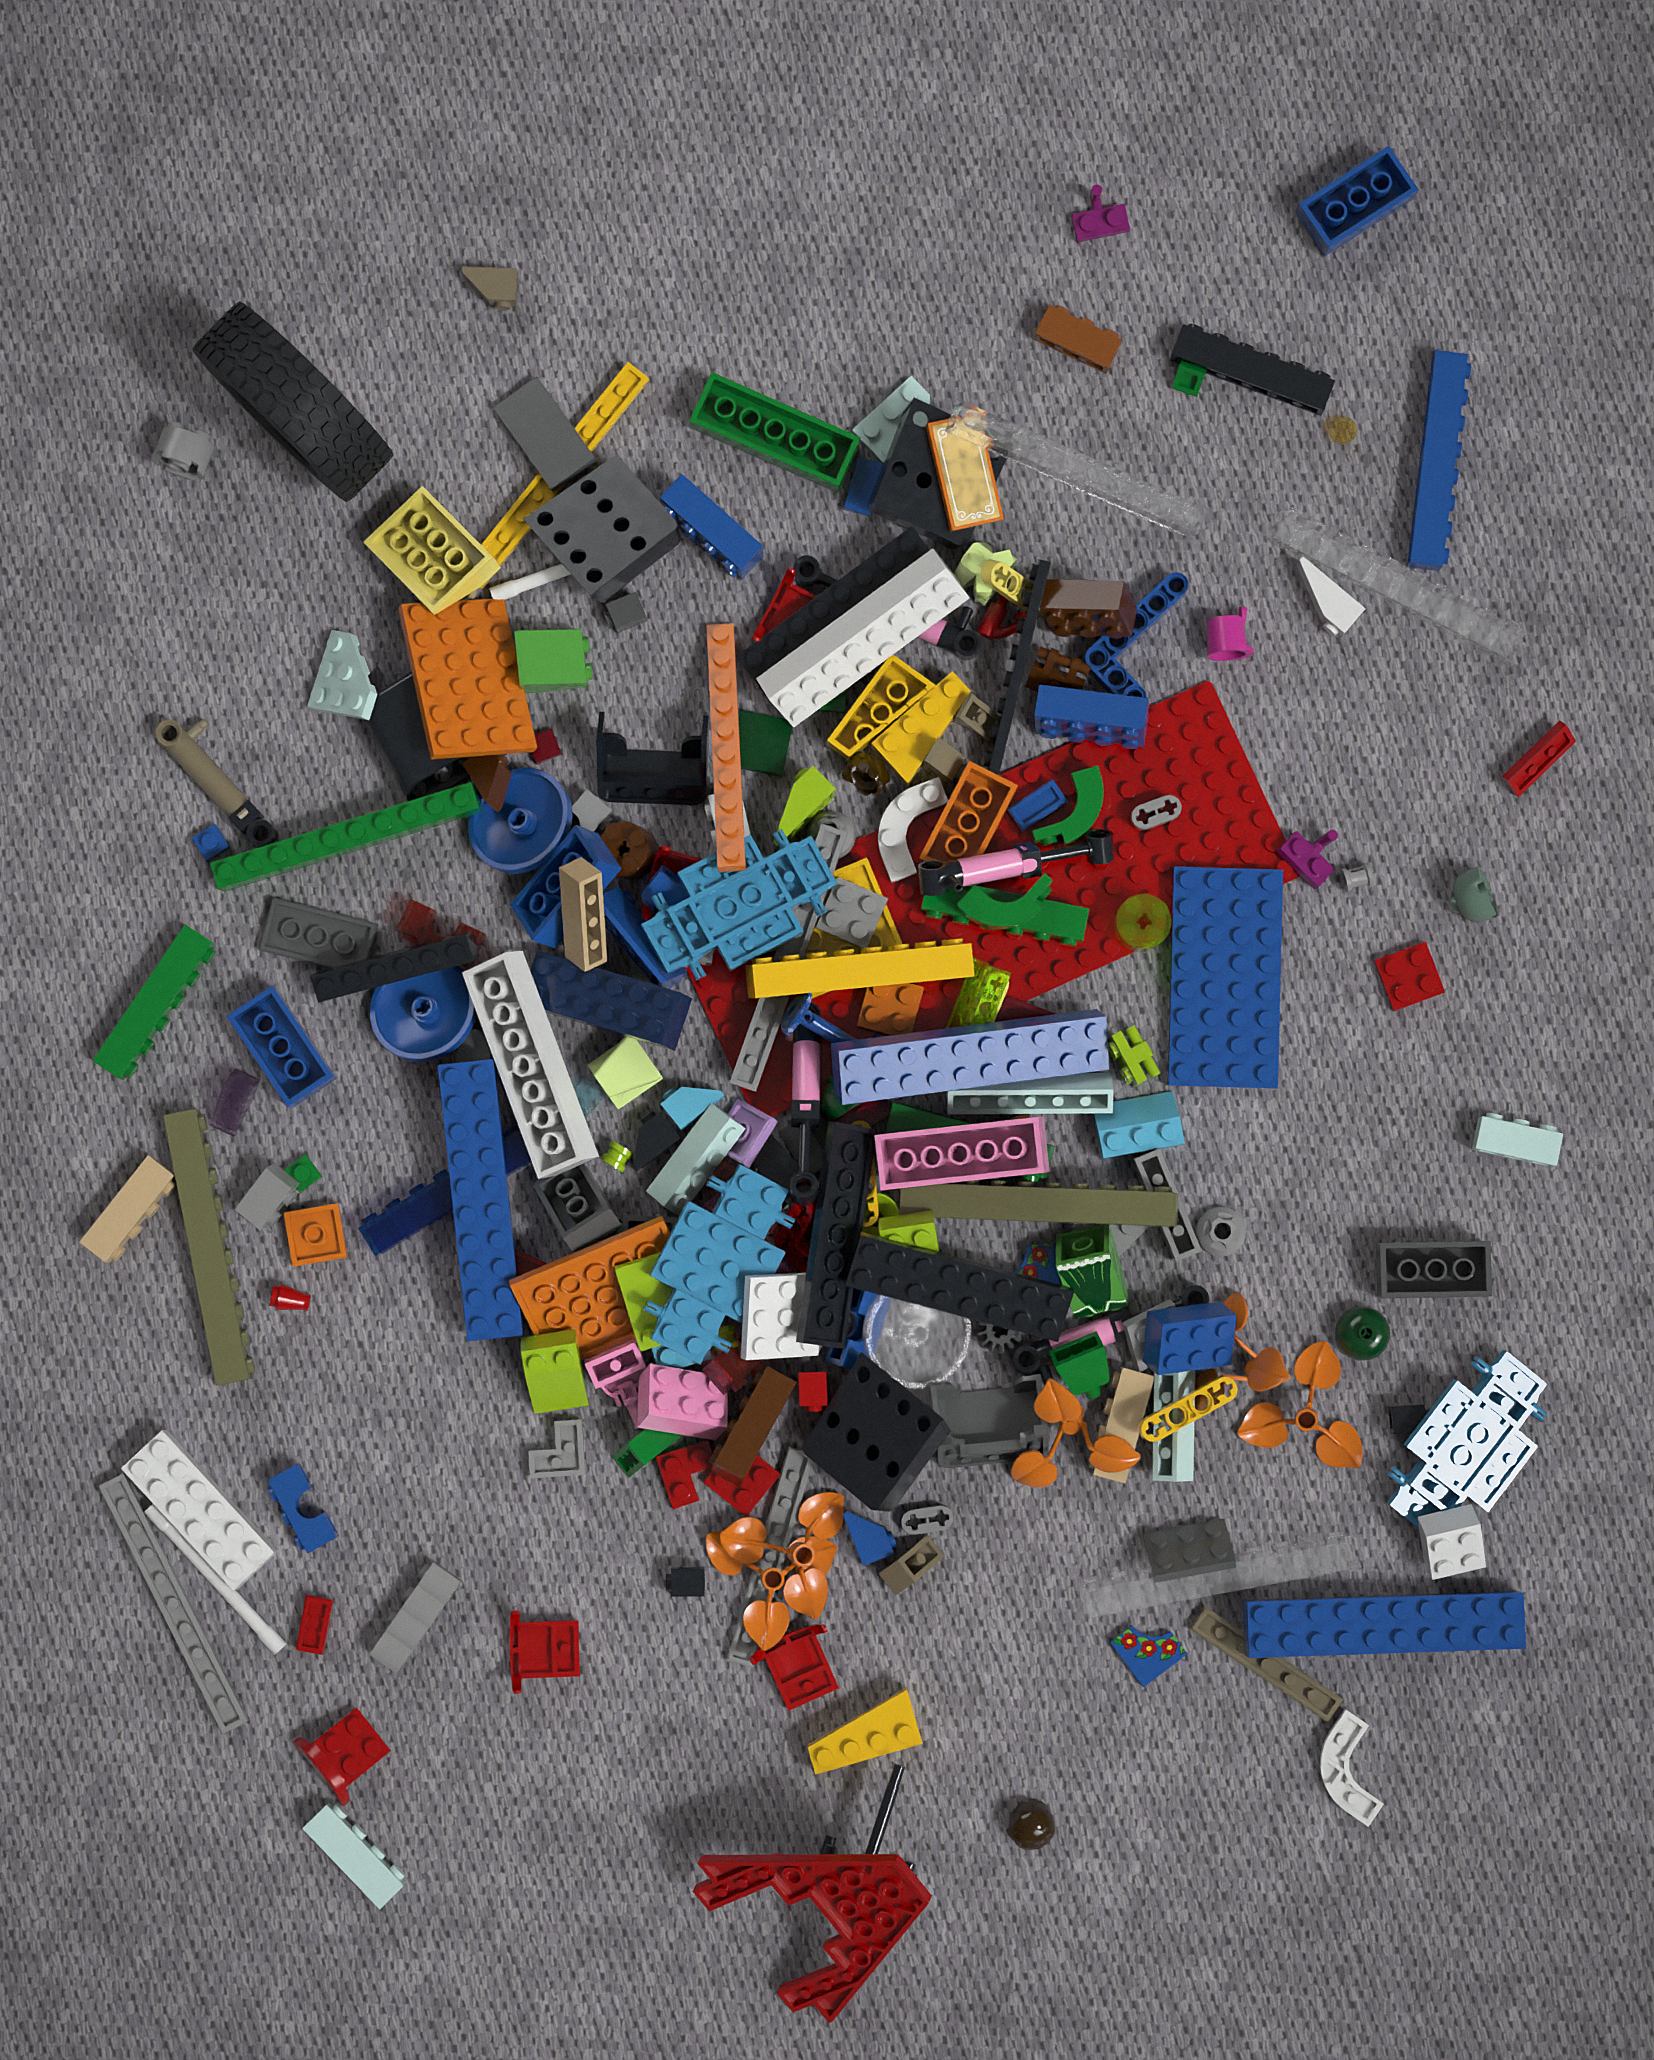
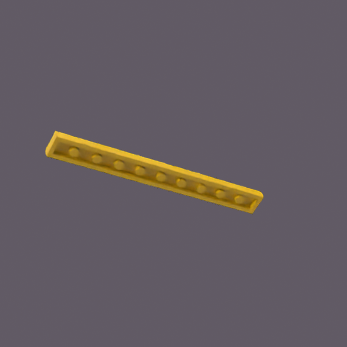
(592, 430)

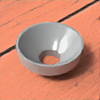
(837, 819)
(1206, 1235)

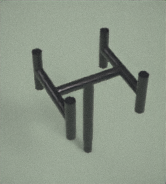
(881, 1820)

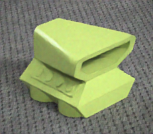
(970, 568)
(625, 1071)

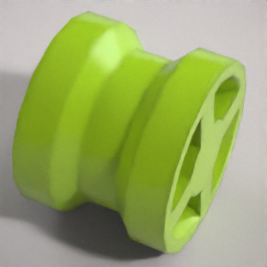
(617, 1156)
(727, 1333)

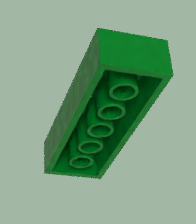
(774, 432)

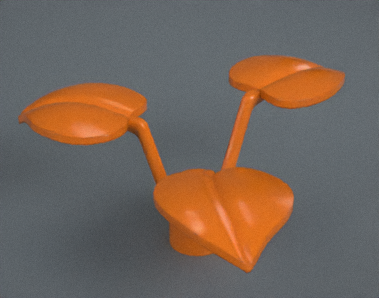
(1262, 1371)
(1058, 1404)
(1265, 1422)
(801, 1591)
(766, 1620)

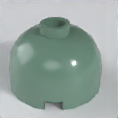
(1473, 896)

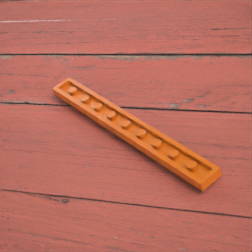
(726, 748)

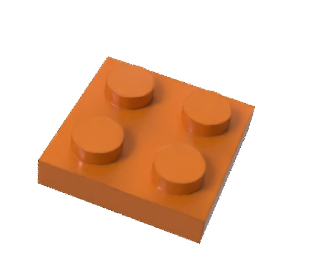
(890, 1008)
(315, 1235)

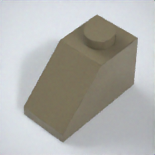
(494, 285)
(944, 761)
(911, 1565)

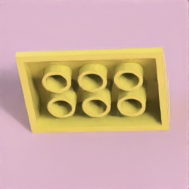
(431, 552)

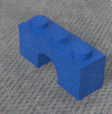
(854, 1341)
(288, 1489)

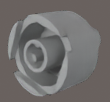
(183, 451)

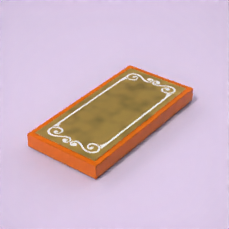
(964, 479)

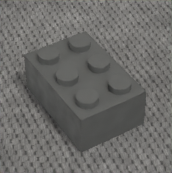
(577, 1207)

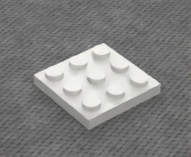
(772, 1317)

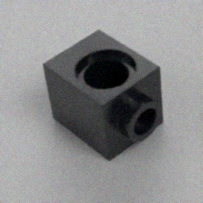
(1405, 1418)
(686, 1581)

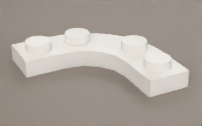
(896, 821)
(1336, 1773)

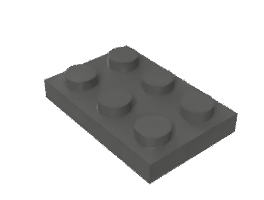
(1189, 1550)

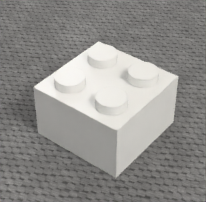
(1452, 1541)

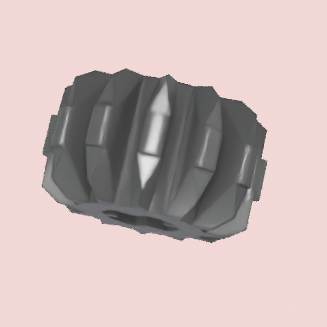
(1001, 1340)

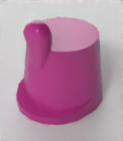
(1227, 637)

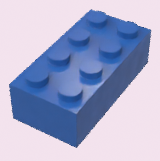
(1356, 201)
(712, 528)
(1091, 716)
(539, 902)
(281, 1047)

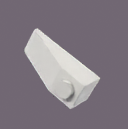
(1331, 602)

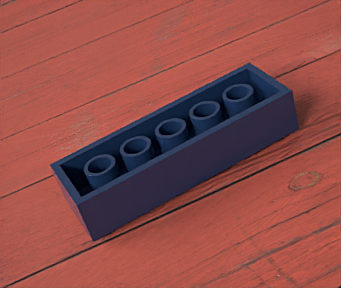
(610, 1001)

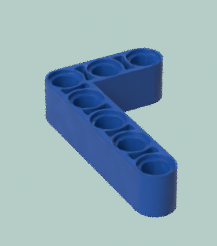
(1149, 618)

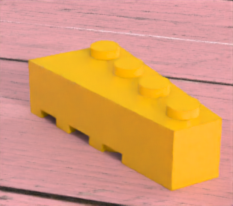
(882, 703)
(911, 737)
(871, 1734)

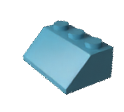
(1139, 1126)

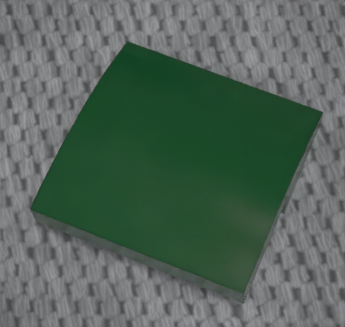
(763, 742)

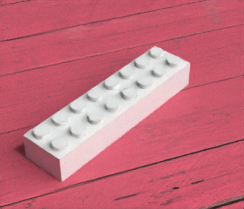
(862, 638)
(530, 1064)

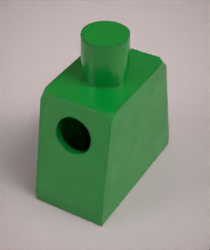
(1082, 1365)

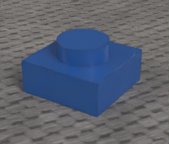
(211, 842)

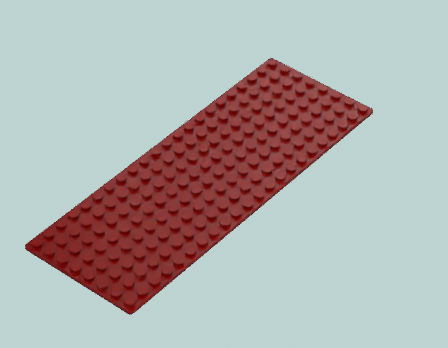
(1221, 825)

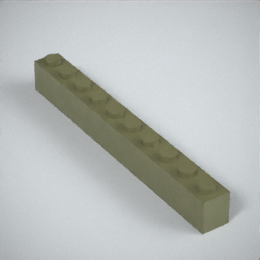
(1044, 1204)
(208, 1247)

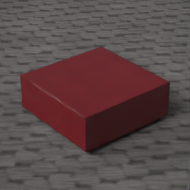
(546, 747)

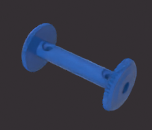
(795, 1015)

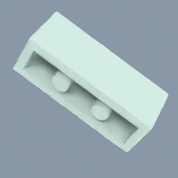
(1517, 1140)

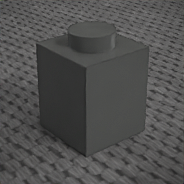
(625, 613)

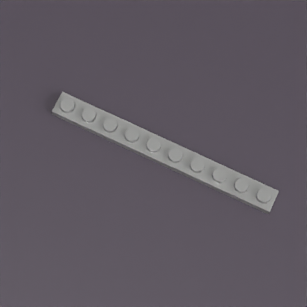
(771, 1009)
(174, 1603)

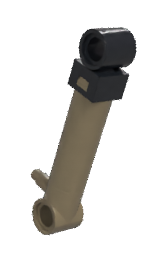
(214, 780)

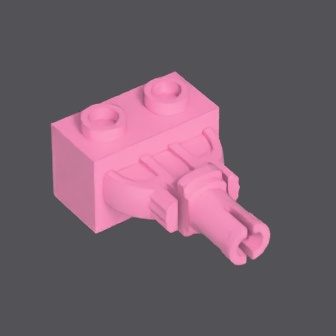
(618, 1374)

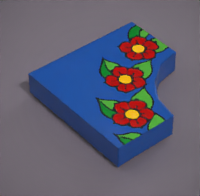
(1040, 1262)
(1147, 1654)

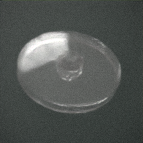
(915, 1341)

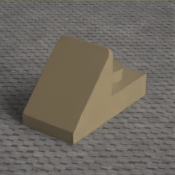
(977, 717)

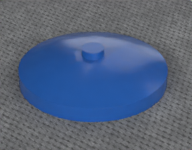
(527, 827)
(423, 1015)

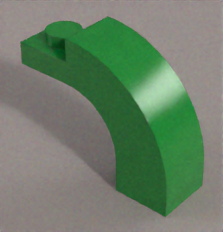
(1089, 799)
(1003, 915)

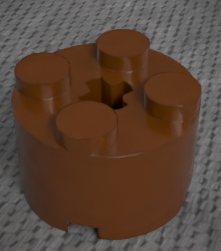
(643, 848)

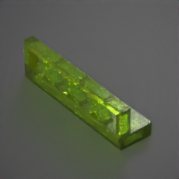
(984, 995)

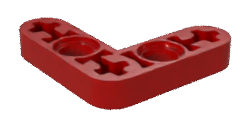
(797, 1246)

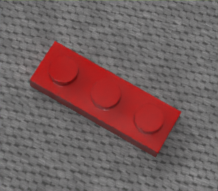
(1539, 758)

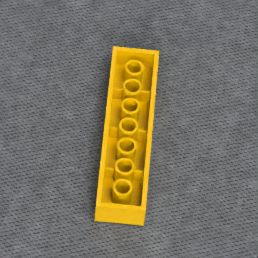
(861, 970)

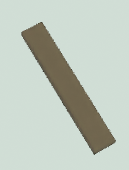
(1272, 1669)

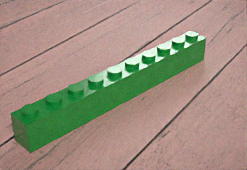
(346, 837)

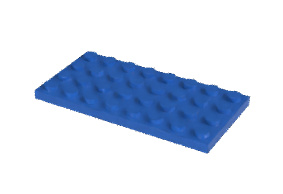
(1225, 977)

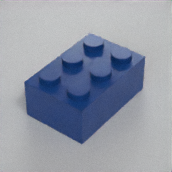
(1189, 1338)

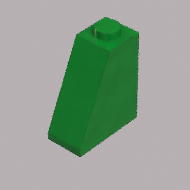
(642, 1450)

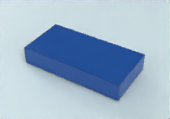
(862, 486)
(1037, 805)

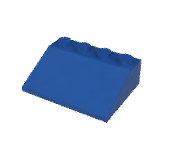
(625, 926)

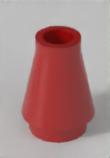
(287, 1298)

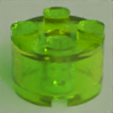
(1129, 931)

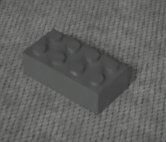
(1433, 1269)

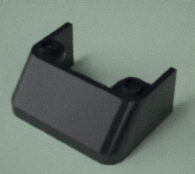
(652, 774)

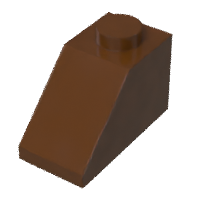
(490, 777)

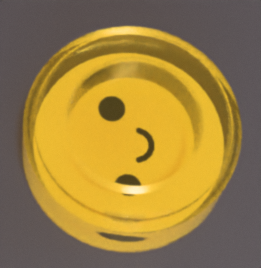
(1343, 430)

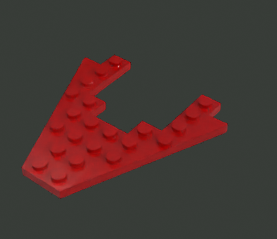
(862, 1896)

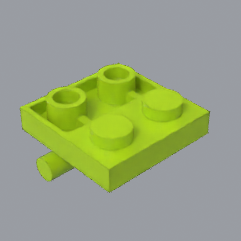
(1131, 1057)

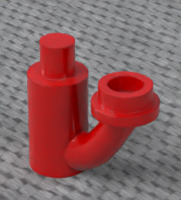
(994, 617)

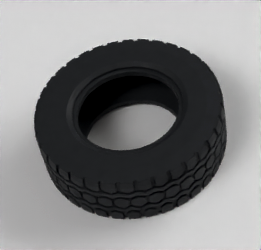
(293, 401)

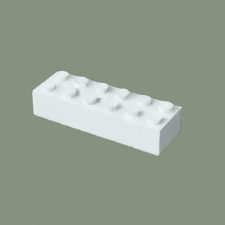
(199, 1509)

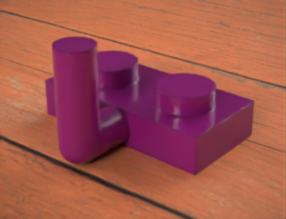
(1100, 221)
(1307, 858)

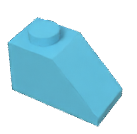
(688, 1103)

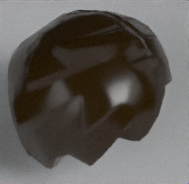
(867, 773)
(1031, 1825)

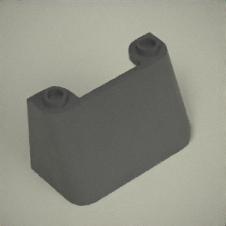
(990, 1423)

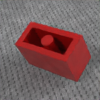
(812, 1390)

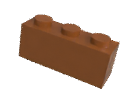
(1078, 338)

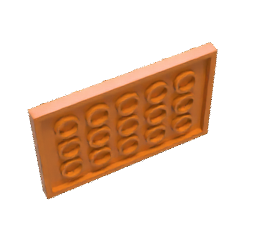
(467, 679)
(585, 1291)

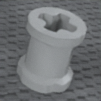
(1357, 877)

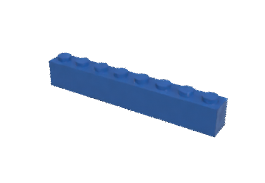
(1437, 460)

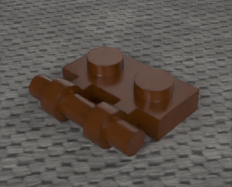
(1048, 675)

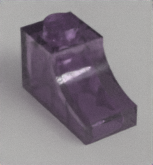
(234, 1101)

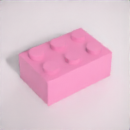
(681, 1403)

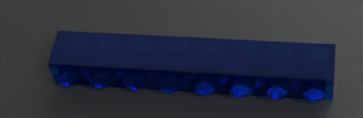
(429, 1202)

